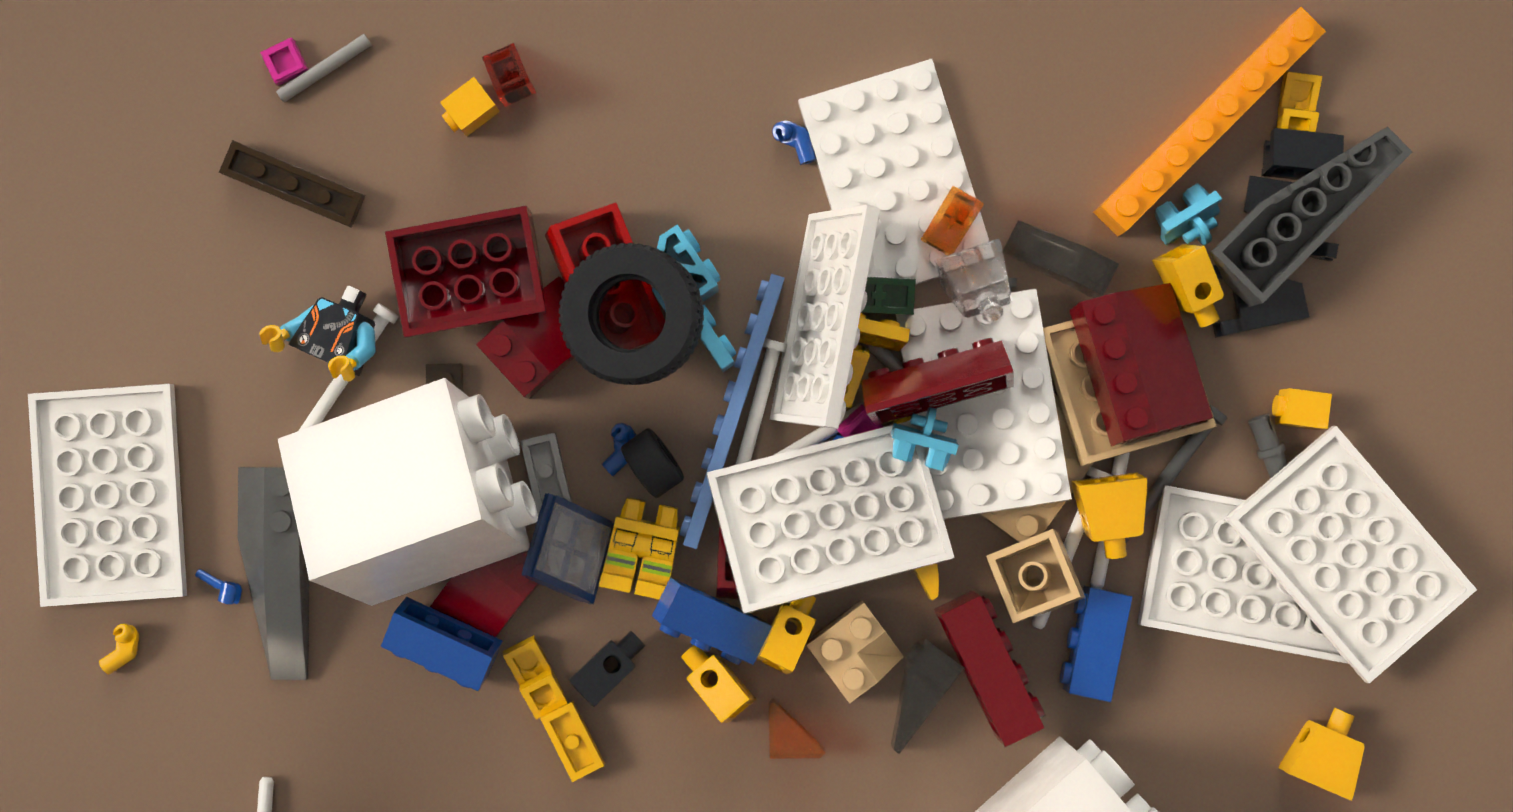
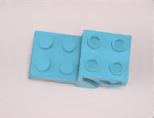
(684, 249)

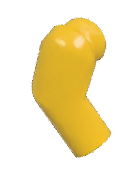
(126, 648)

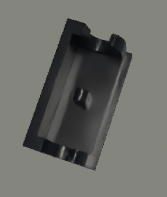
(1298, 152)

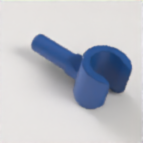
(229, 591)

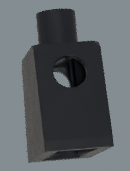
(594, 681)

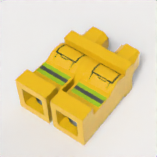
(642, 539)

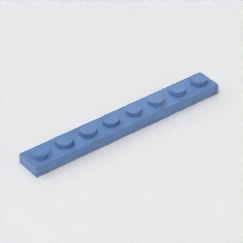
(736, 395)

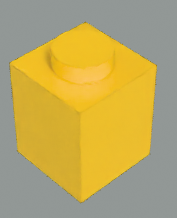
(468, 107)
(1302, 408)

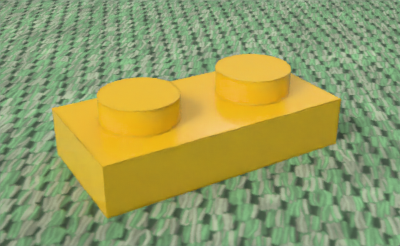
(883, 333)
(572, 741)

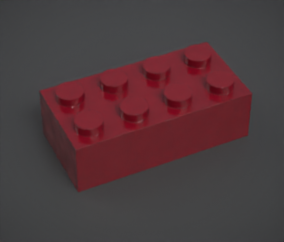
(989, 668)

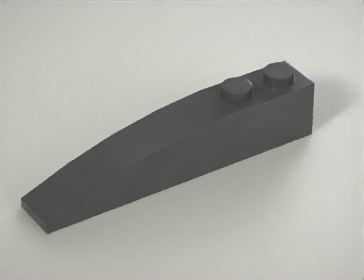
(1302, 216)
(275, 569)

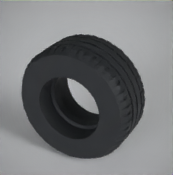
(582, 305)

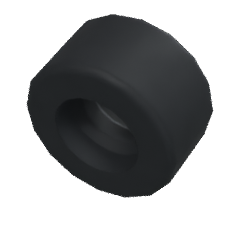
(652, 463)

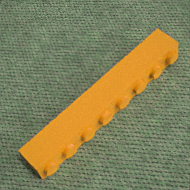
(1209, 121)

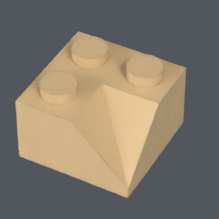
(1035, 576)
(854, 651)

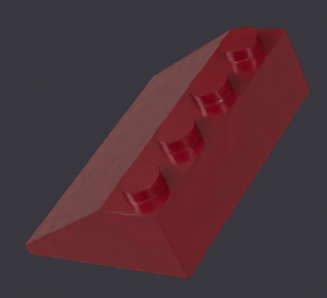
(466, 271)
(1140, 363)
(938, 382)

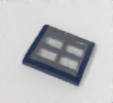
(568, 549)

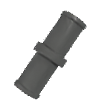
(1269, 446)

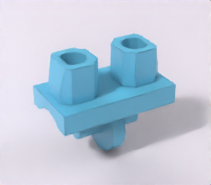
(1193, 221)
(939, 446)

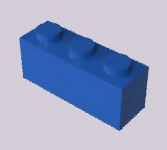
(710, 622)
(1096, 643)
(441, 644)

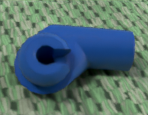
(796, 137)
(621, 434)

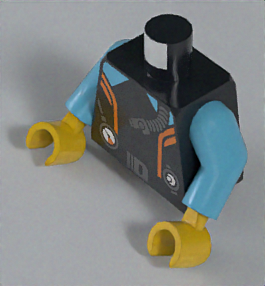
(330, 333)

